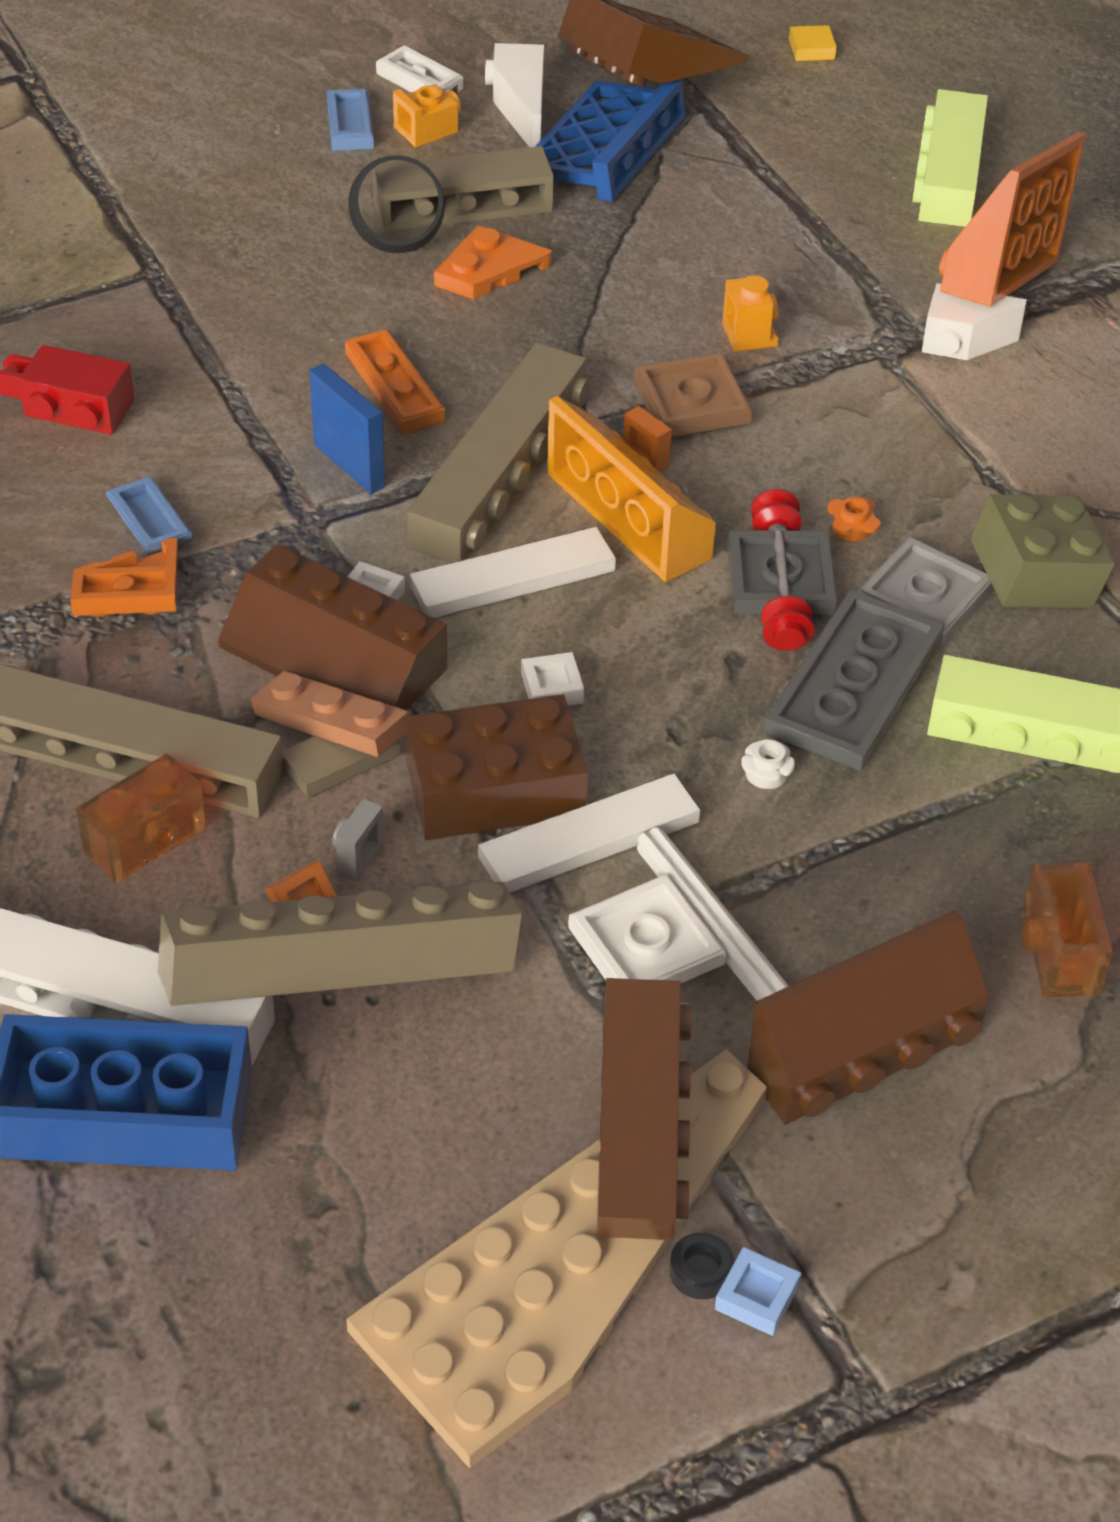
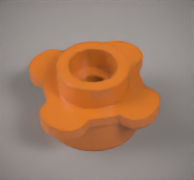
(853, 518)

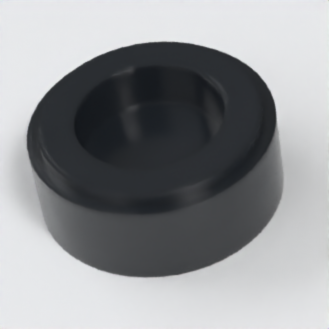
(700, 1265)

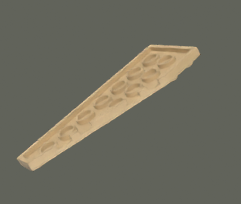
(528, 1295)

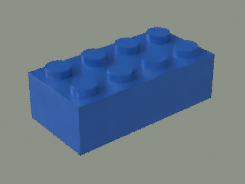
(123, 1091)

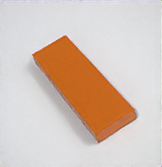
(394, 381)

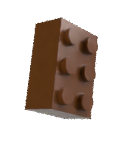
(494, 766)

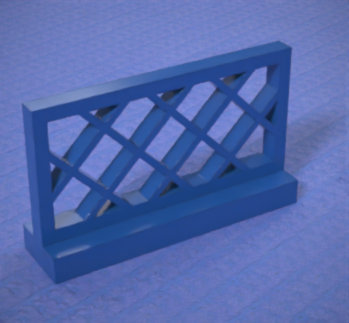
(627, 146)

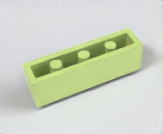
(950, 158)
(1027, 713)

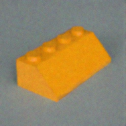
(626, 493)

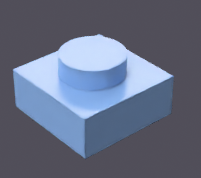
(757, 1291)

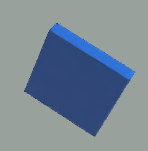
(347, 428)

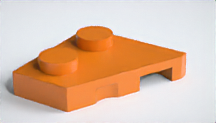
(488, 261)
(128, 584)

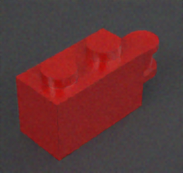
(70, 387)

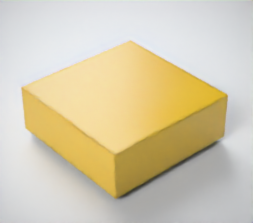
(812, 43)

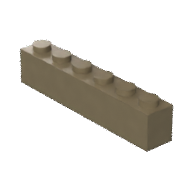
(494, 456)
(121, 734)
(337, 942)

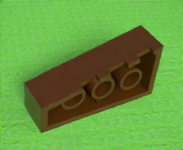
(640, 1110)

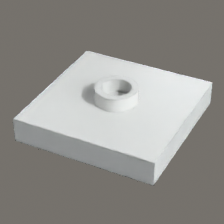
(647, 935)

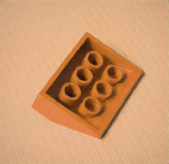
(1016, 228)

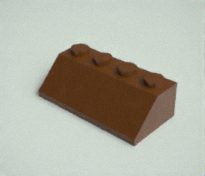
(333, 631)
(867, 1018)

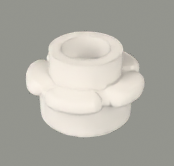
(767, 763)

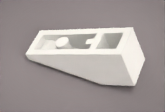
(518, 86)

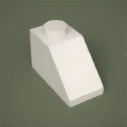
(968, 328)

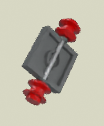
(781, 571)

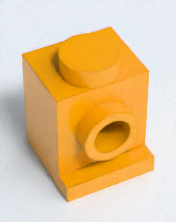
(426, 114)
(749, 314)

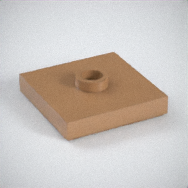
(693, 394)

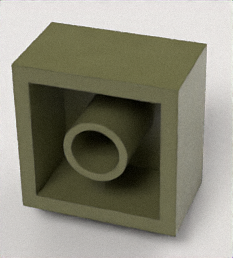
(1042, 551)

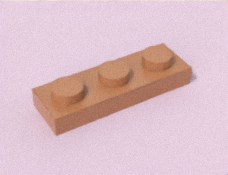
(330, 713)

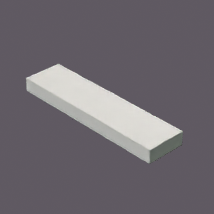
(512, 572)
(587, 833)

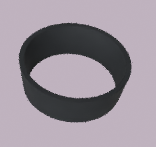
(377, 241)

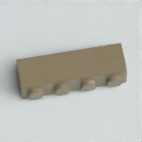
(472, 185)

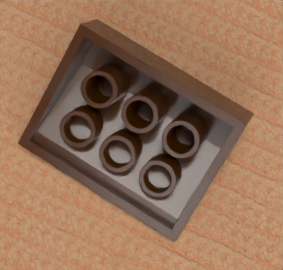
(642, 43)

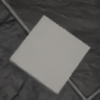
(929, 585)

